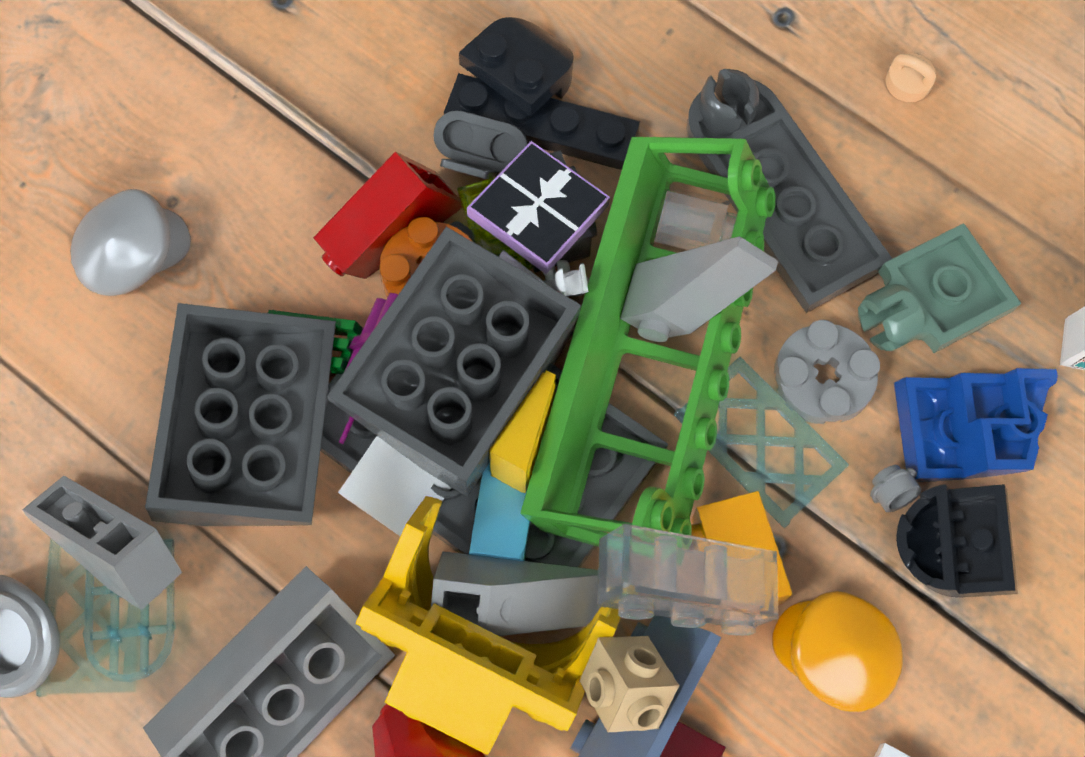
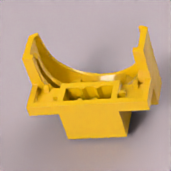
(459, 672)

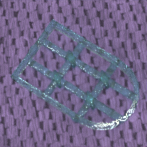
(116, 634)

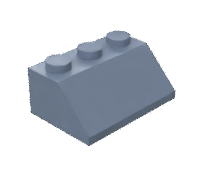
(686, 655)

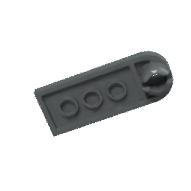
(815, 227)

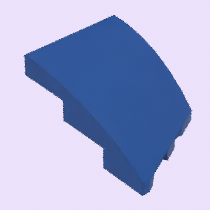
(972, 423)

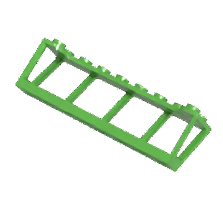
(602, 340)

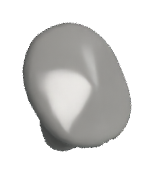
(127, 243)
(26, 639)

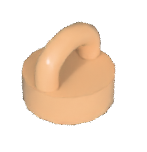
(910, 77)

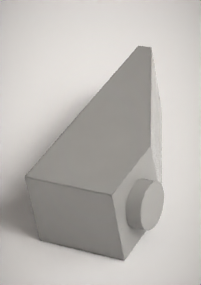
(692, 286)
(105, 541)

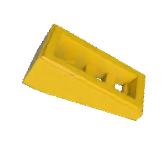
(518, 444)

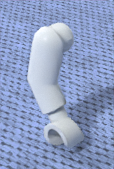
(566, 281)

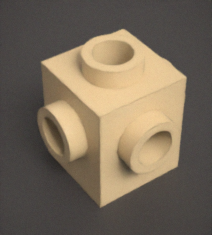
(628, 683)

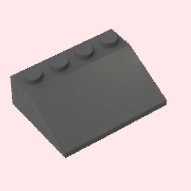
(455, 358)
(241, 419)

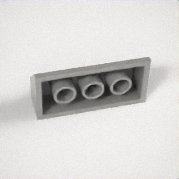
(273, 680)

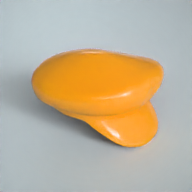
(840, 650)

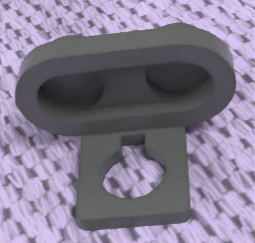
(477, 143)

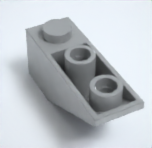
(515, 594)

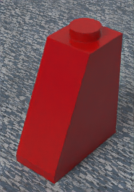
(381, 208)

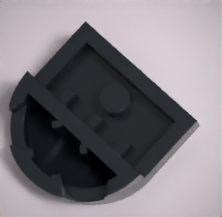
(520, 62)
(960, 541)

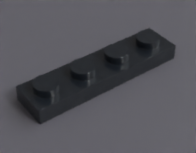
(554, 126)

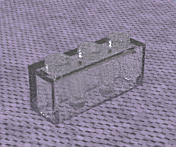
(687, 579)

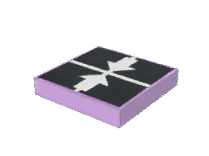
(538, 207)

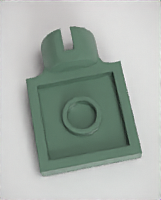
(937, 294)

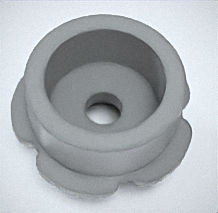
(895, 488)

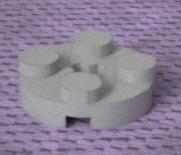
(832, 345)

